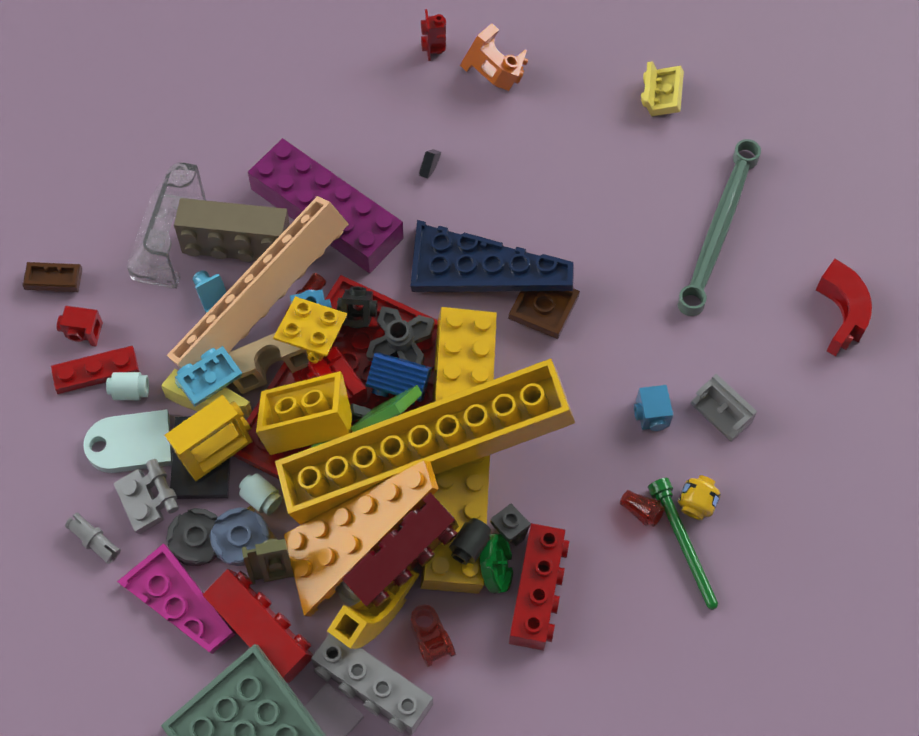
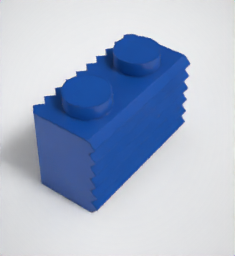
(396, 375)

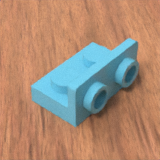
(207, 375)

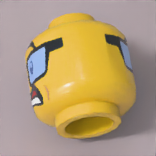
(699, 497)

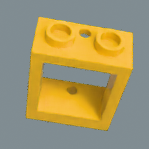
(217, 447)

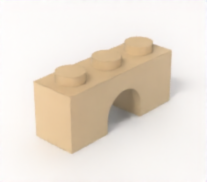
(260, 355)

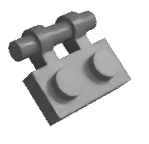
(139, 500)

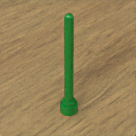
(662, 491)

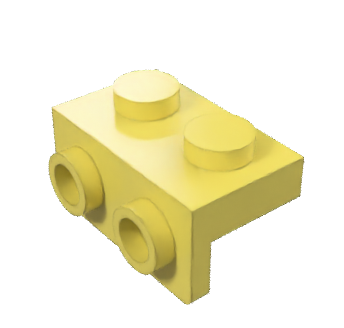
(662, 89)

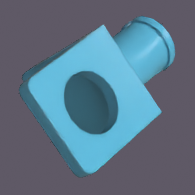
(208, 288)

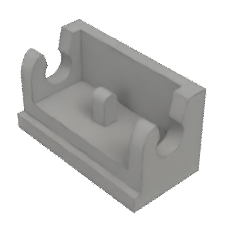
(724, 407)

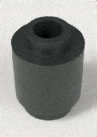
(470, 541)

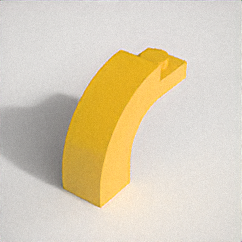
(360, 625)

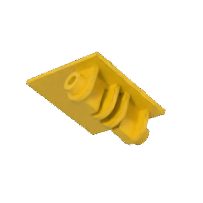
(310, 327)

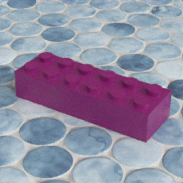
(294, 180)

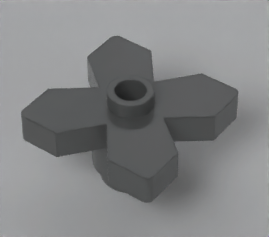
(401, 336)

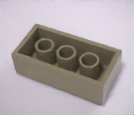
(227, 228)

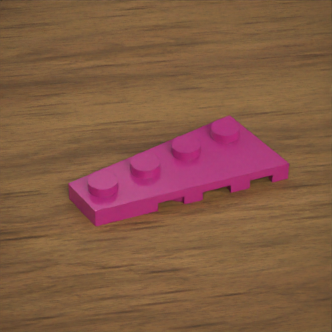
(174, 595)

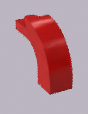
(853, 299)

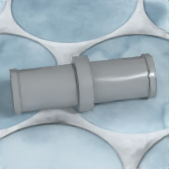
(92, 538)

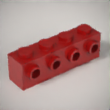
(537, 587)
(257, 624)

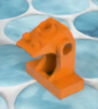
(493, 65)

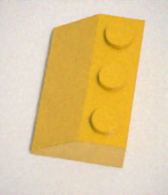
(304, 413)

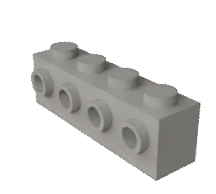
(373, 683)

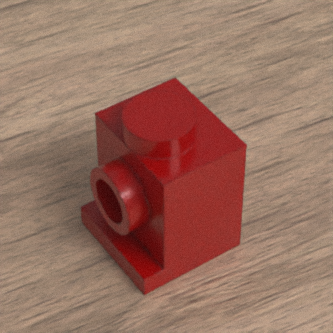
(80, 324)

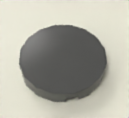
(190, 537)

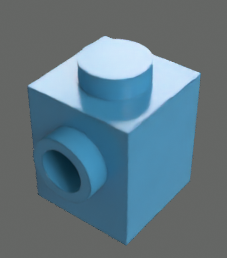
(653, 408)

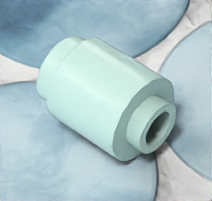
(127, 386)
(260, 493)

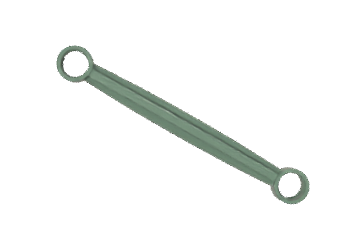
(719, 227)

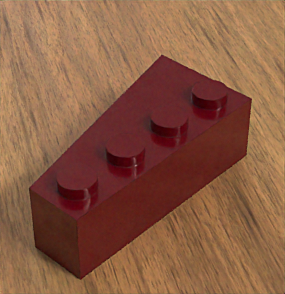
(402, 552)

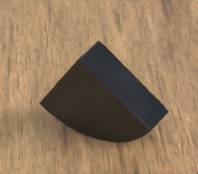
(429, 163)

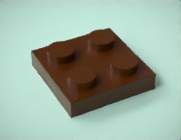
(544, 310)

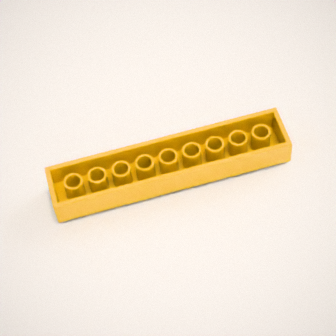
(461, 362)
(441, 432)

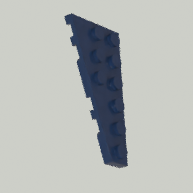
(477, 264)

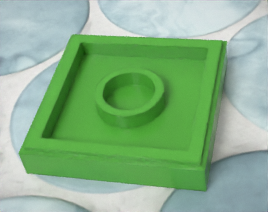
(389, 409)

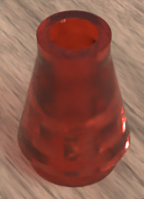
(643, 508)

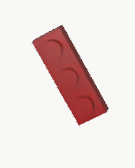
(93, 369)

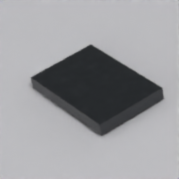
(210, 486)

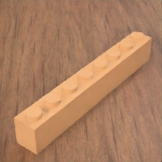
(263, 283)

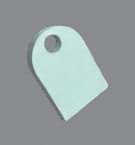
(130, 441)

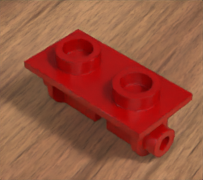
(435, 34)

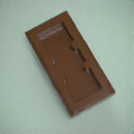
(52, 277)

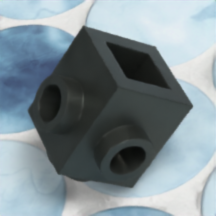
(357, 316)

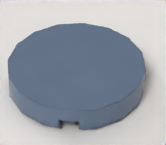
(236, 530)

